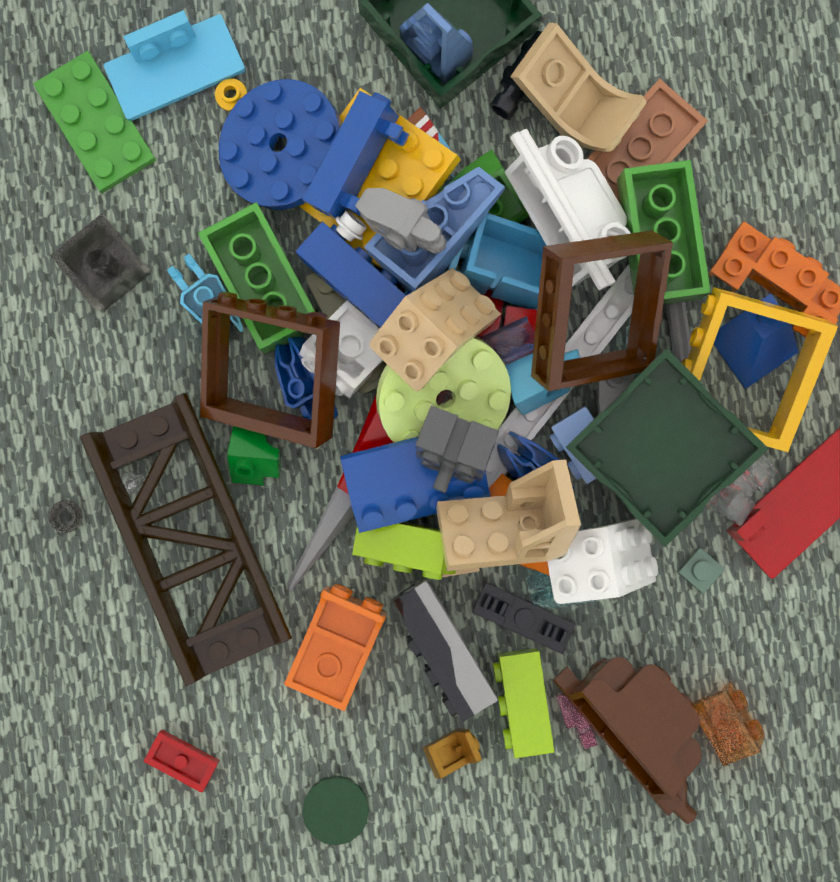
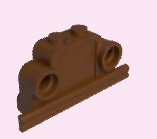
(641, 722)

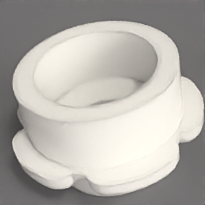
(350, 226)

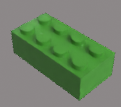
(666, 202)
(256, 269)

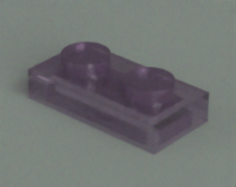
(512, 340)

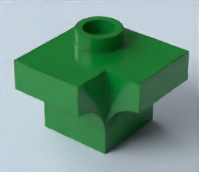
(252, 457)

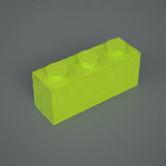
(405, 547)
(524, 703)

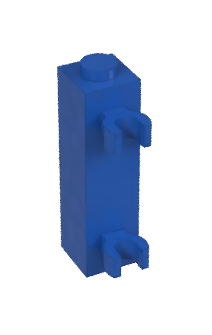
(353, 155)

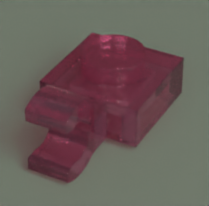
(573, 718)

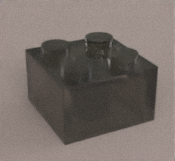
(101, 263)

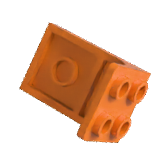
(336, 646)

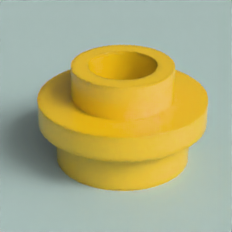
(226, 85)

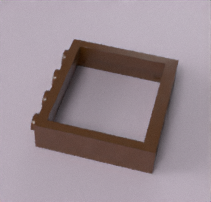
(554, 305)
(214, 370)

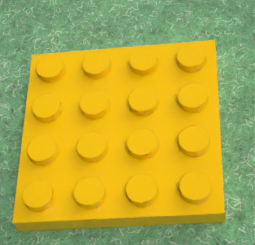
(409, 170)

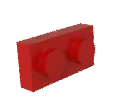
(181, 761)

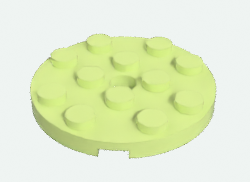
(477, 385)

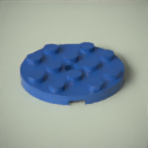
(250, 132)

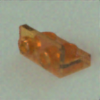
(729, 724)

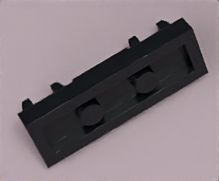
(523, 618)

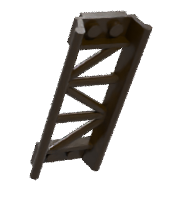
(161, 433)

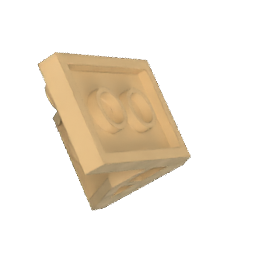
(524, 526)

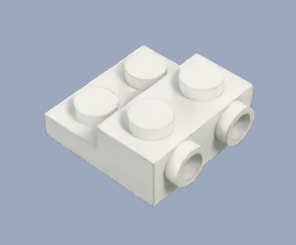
(355, 356)

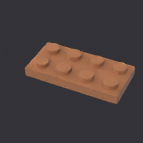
(654, 137)

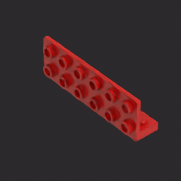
(794, 510)

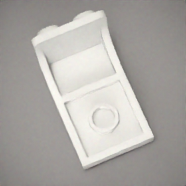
(604, 563)

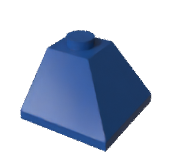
(755, 344)

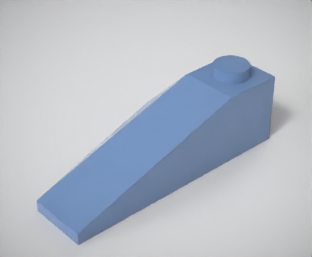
(437, 42)
(458, 214)

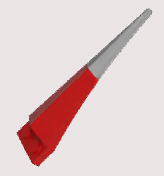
(339, 507)

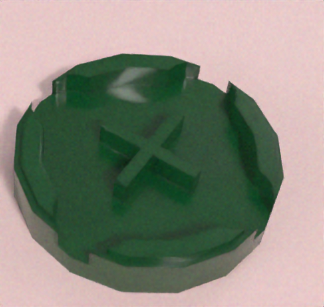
(335, 810)

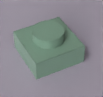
(700, 570)

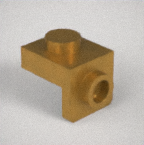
(452, 752)

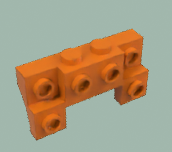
(780, 271)

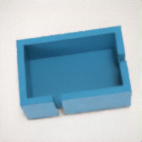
(505, 260)

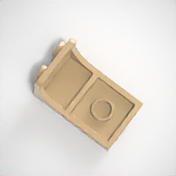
(573, 93)
(432, 327)

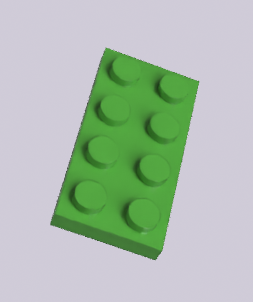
(94, 122)

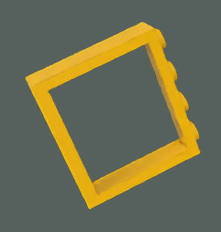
(806, 368)

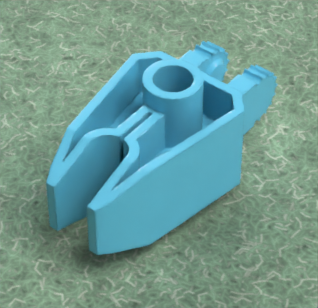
(204, 289)

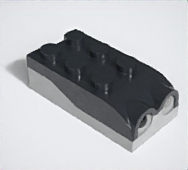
(445, 652)

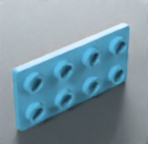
(172, 63)

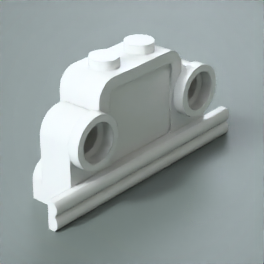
(567, 199)

